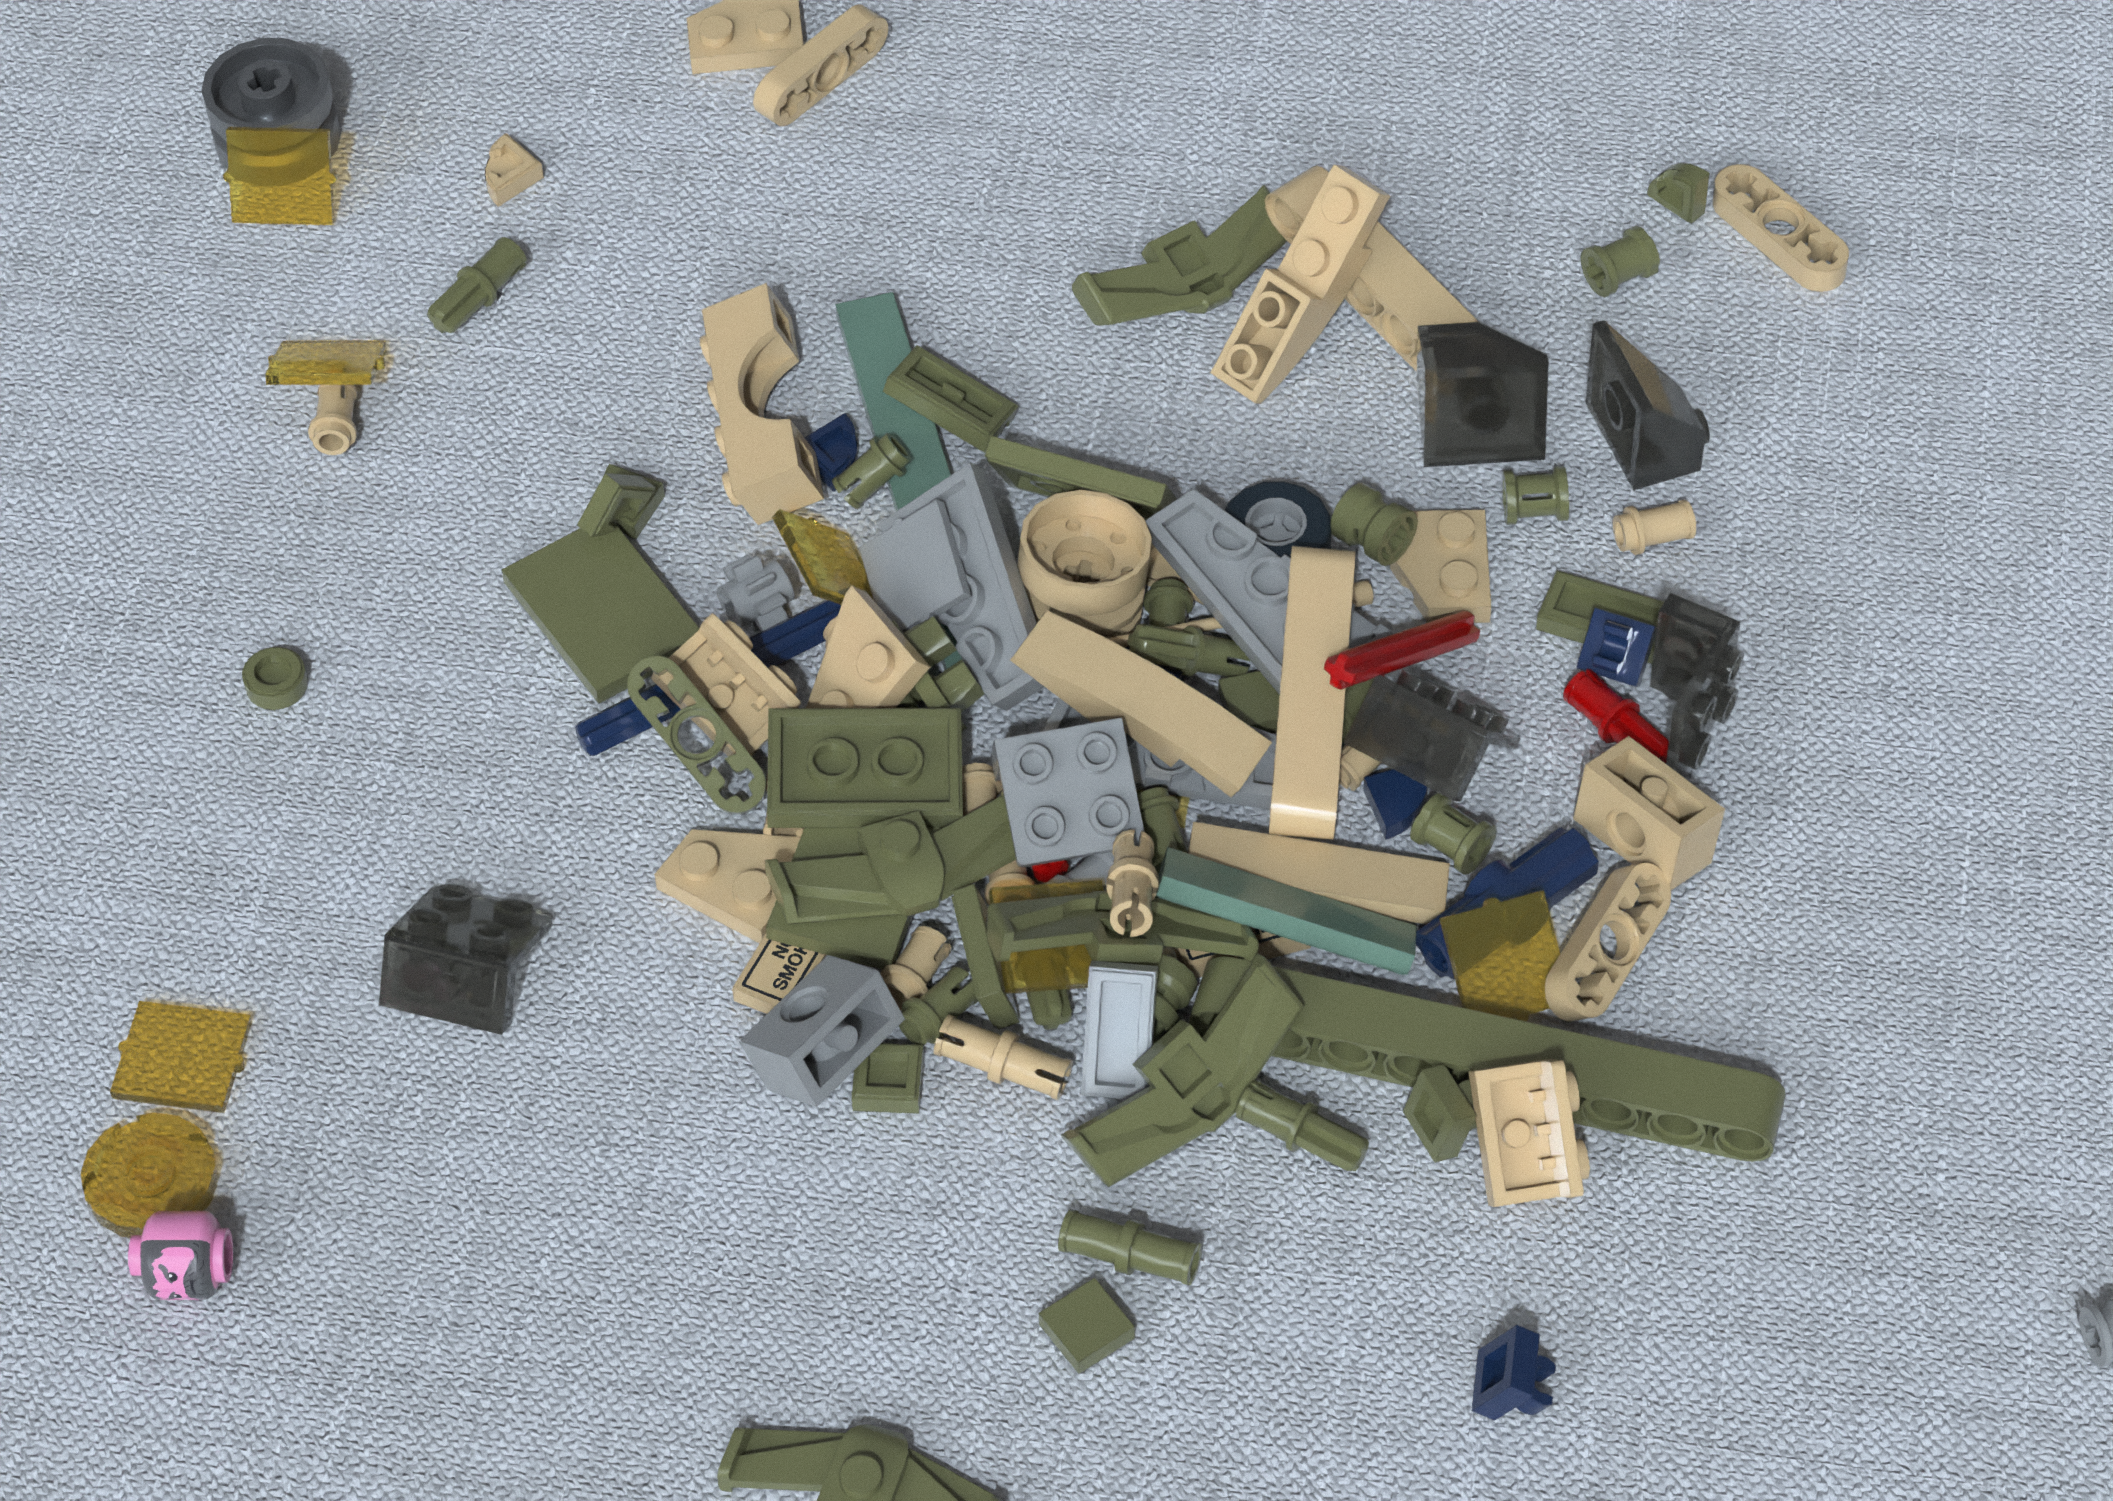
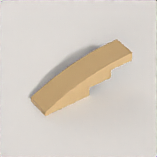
(1155, 706)

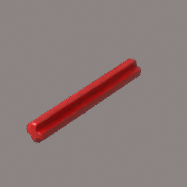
(1401, 649)

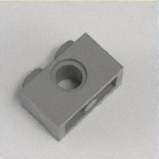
(822, 1030)

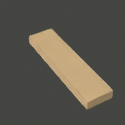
(1367, 879)

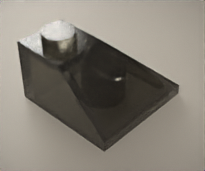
(1479, 396)
(1642, 412)

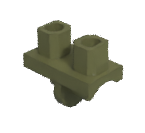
(951, 688)

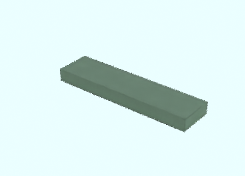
(1287, 911)

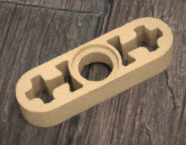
(820, 65)
(1786, 250)
(1584, 952)

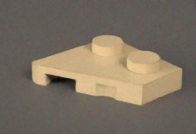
(743, 35)
(1448, 565)
(865, 659)
(726, 876)

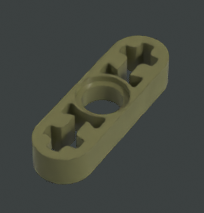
(679, 688)

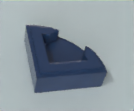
(834, 448)
(1394, 800)

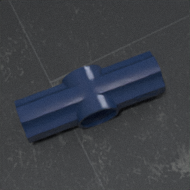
(1553, 865)

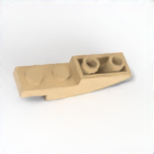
(1306, 289)

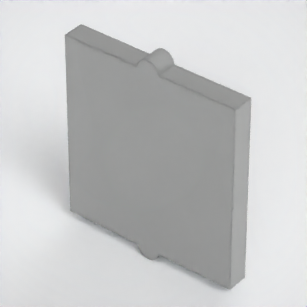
(916, 567)

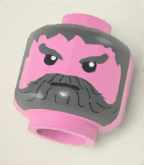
(182, 1255)

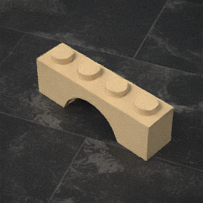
(749, 350)

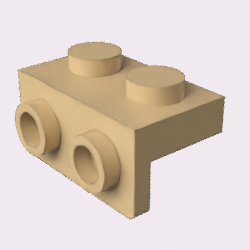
(732, 682)
(1528, 1132)

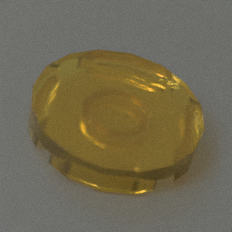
(146, 1170)

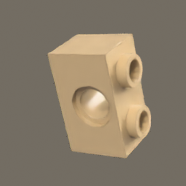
(1648, 811)

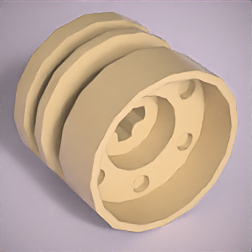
(1086, 561)

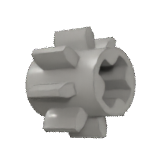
(755, 593)

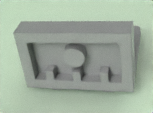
(1067, 791)

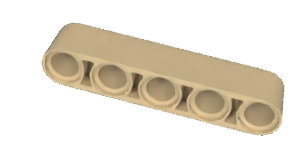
(1392, 288)
(1310, 707)

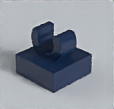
(1617, 647)
(1508, 1375)

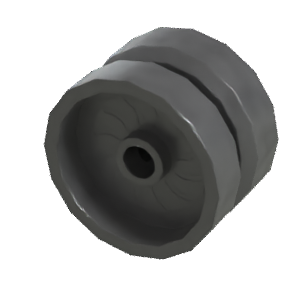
(268, 87)

